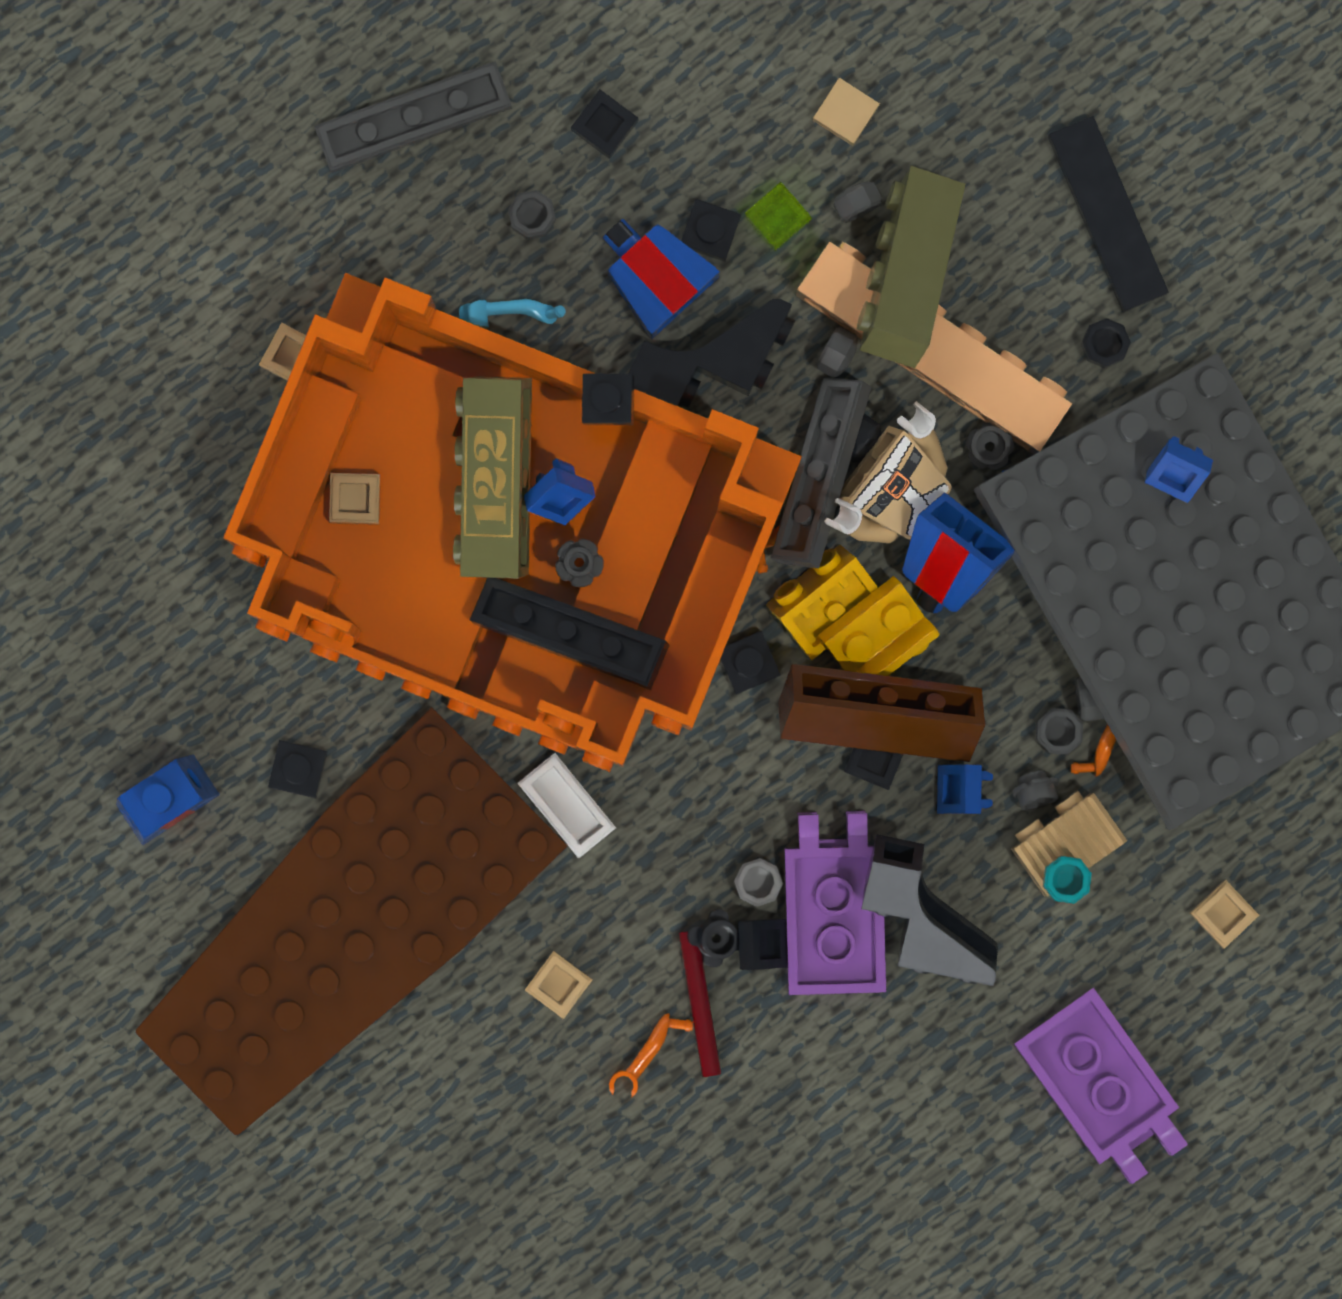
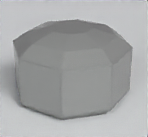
(758, 882)

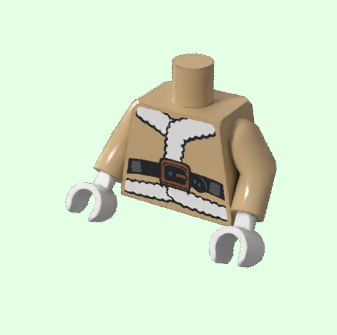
(894, 482)

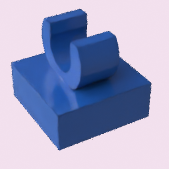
(1179, 470)
(559, 493)
(961, 788)

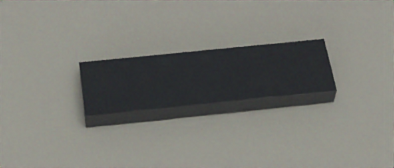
(1108, 214)
(569, 632)

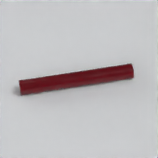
(700, 1007)

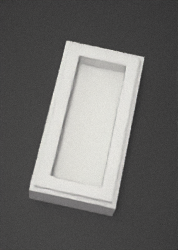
(566, 805)

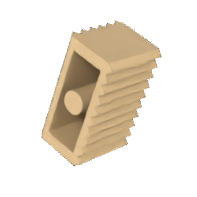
(1078, 831)

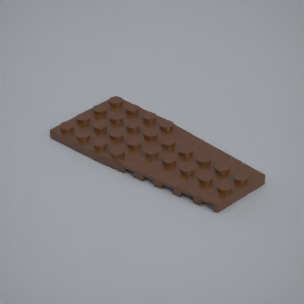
(350, 922)

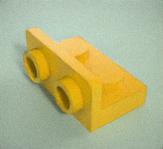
(821, 597)
(879, 632)

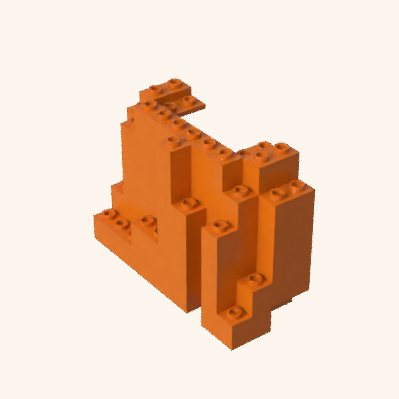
(673, 516)

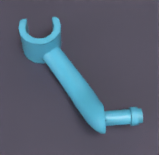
(479, 310)

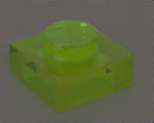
(778, 216)

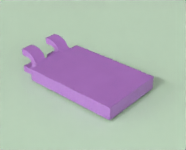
(829, 936)
(1101, 1083)

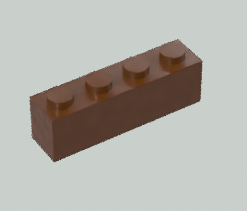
(881, 713)

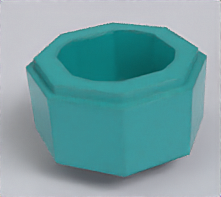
(1067, 879)

